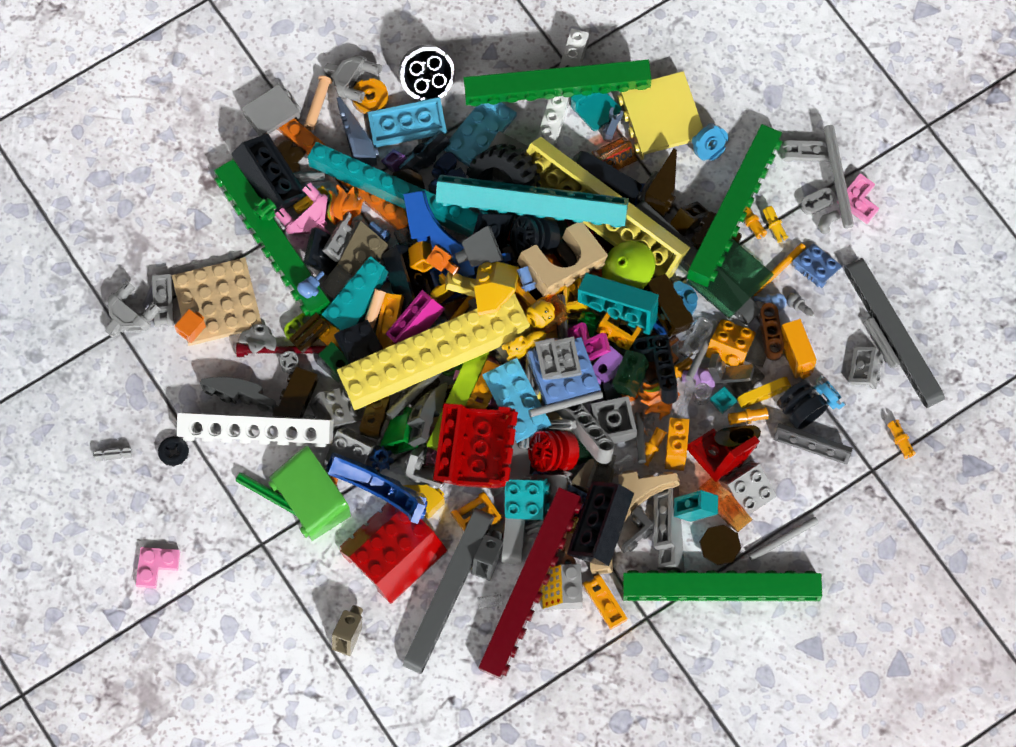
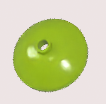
(638, 264)

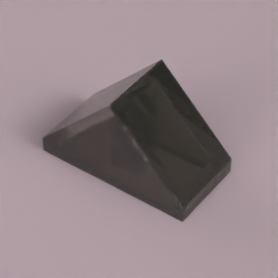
(336, 281)

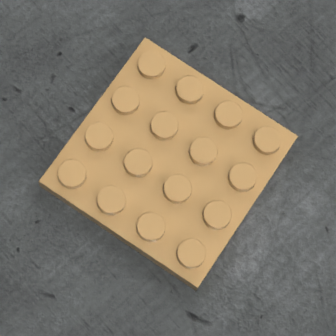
(221, 296)

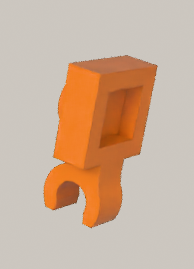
(440, 259)

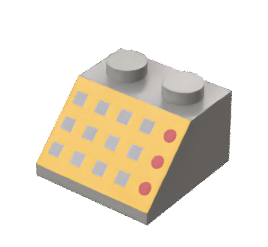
(563, 588)

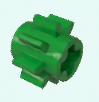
(264, 209)

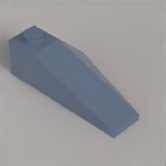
(358, 141)

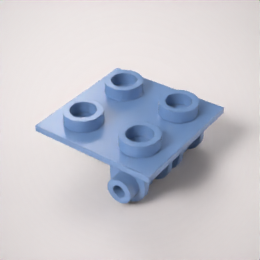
(817, 265)

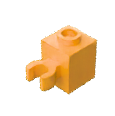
(418, 254)

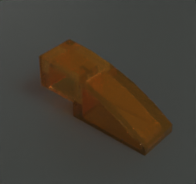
(728, 506)

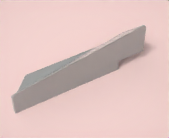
(668, 531)

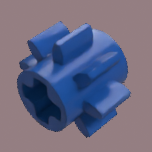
(377, 456)

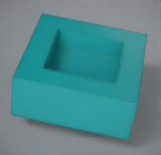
(723, 400)

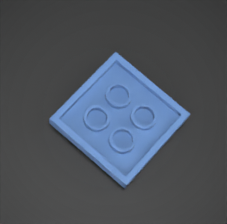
(565, 388)

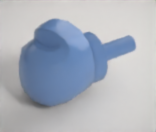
(309, 286)

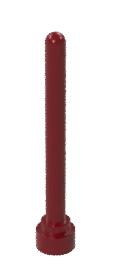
(242, 349)

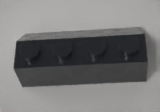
(268, 172)
(403, 279)
(600, 523)

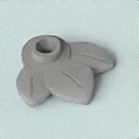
(257, 338)

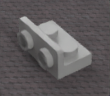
(865, 366)

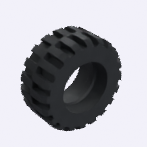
(508, 159)

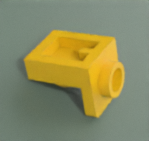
(439, 293)

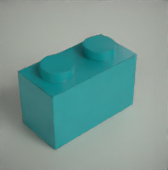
(696, 506)

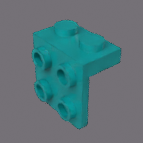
(594, 109)
(527, 499)

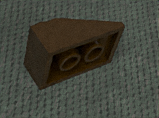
(661, 191)

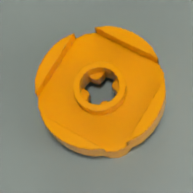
(380, 95)

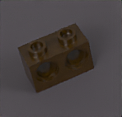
(374, 418)

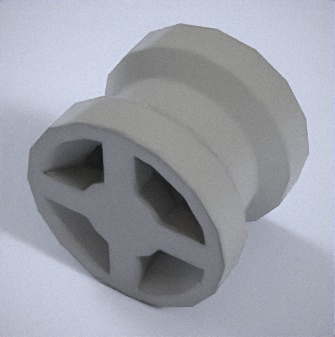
(288, 358)

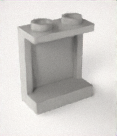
(271, 110)

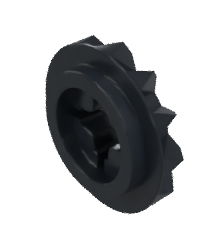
(172, 443)

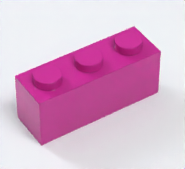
(416, 318)

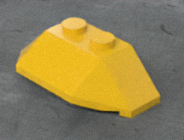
(494, 286)

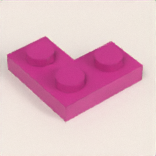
(594, 346)

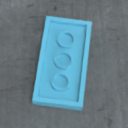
(407, 122)
(479, 131)
(513, 390)

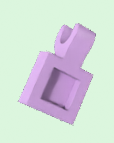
(701, 376)

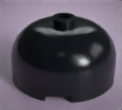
(433, 81)

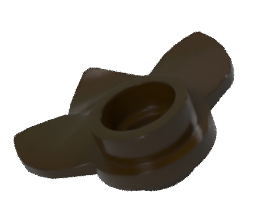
(291, 154)

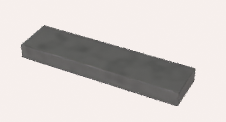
(813, 443)

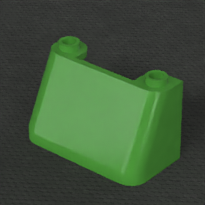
(310, 494)

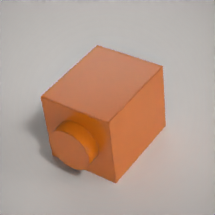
(190, 325)

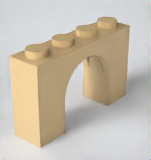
(550, 277)

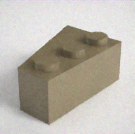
(362, 246)

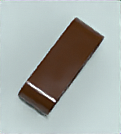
(773, 323)

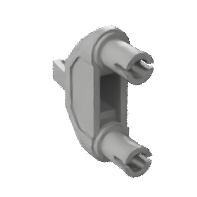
(348, 73)
(125, 318)

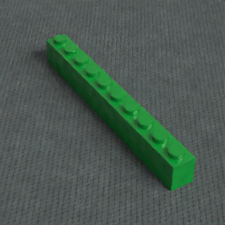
(557, 82)
(734, 206)
(269, 236)
(722, 586)

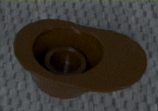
(736, 436)

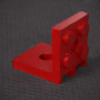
(725, 459)

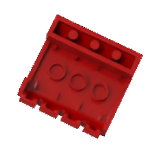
(475, 446)
(393, 551)

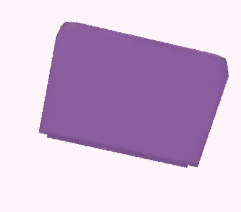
(393, 160)

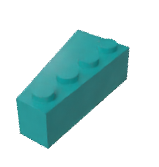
(354, 299)
(620, 301)

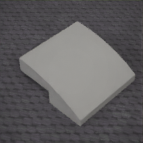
(558, 358)

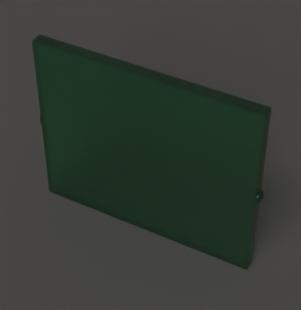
(736, 281)

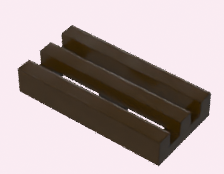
(304, 328)

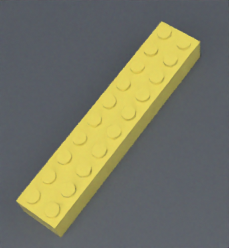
(562, 173)
(431, 353)

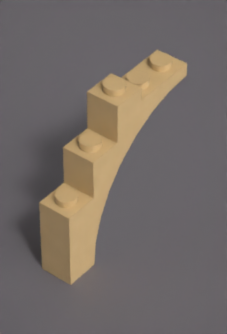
(642, 489)

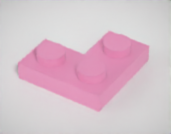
(857, 195)
(153, 560)

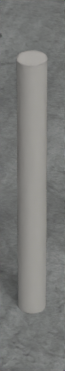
(700, 355)
(565, 403)
(782, 539)

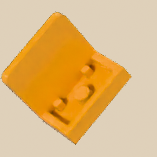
(730, 342)

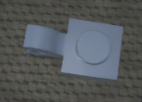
(610, 129)

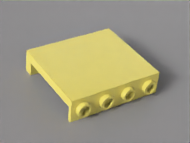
(661, 114)

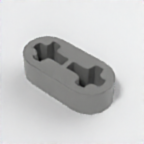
(816, 197)

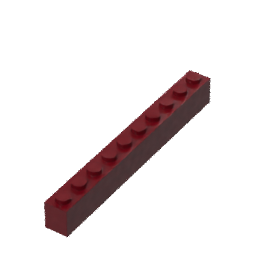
(529, 584)

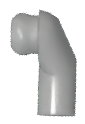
(826, 220)

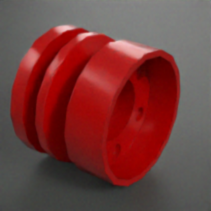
(553, 450)

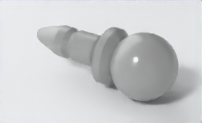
(795, 301)

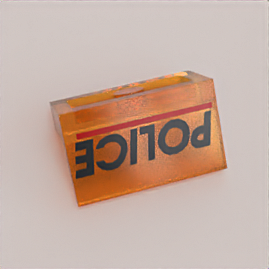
(617, 153)

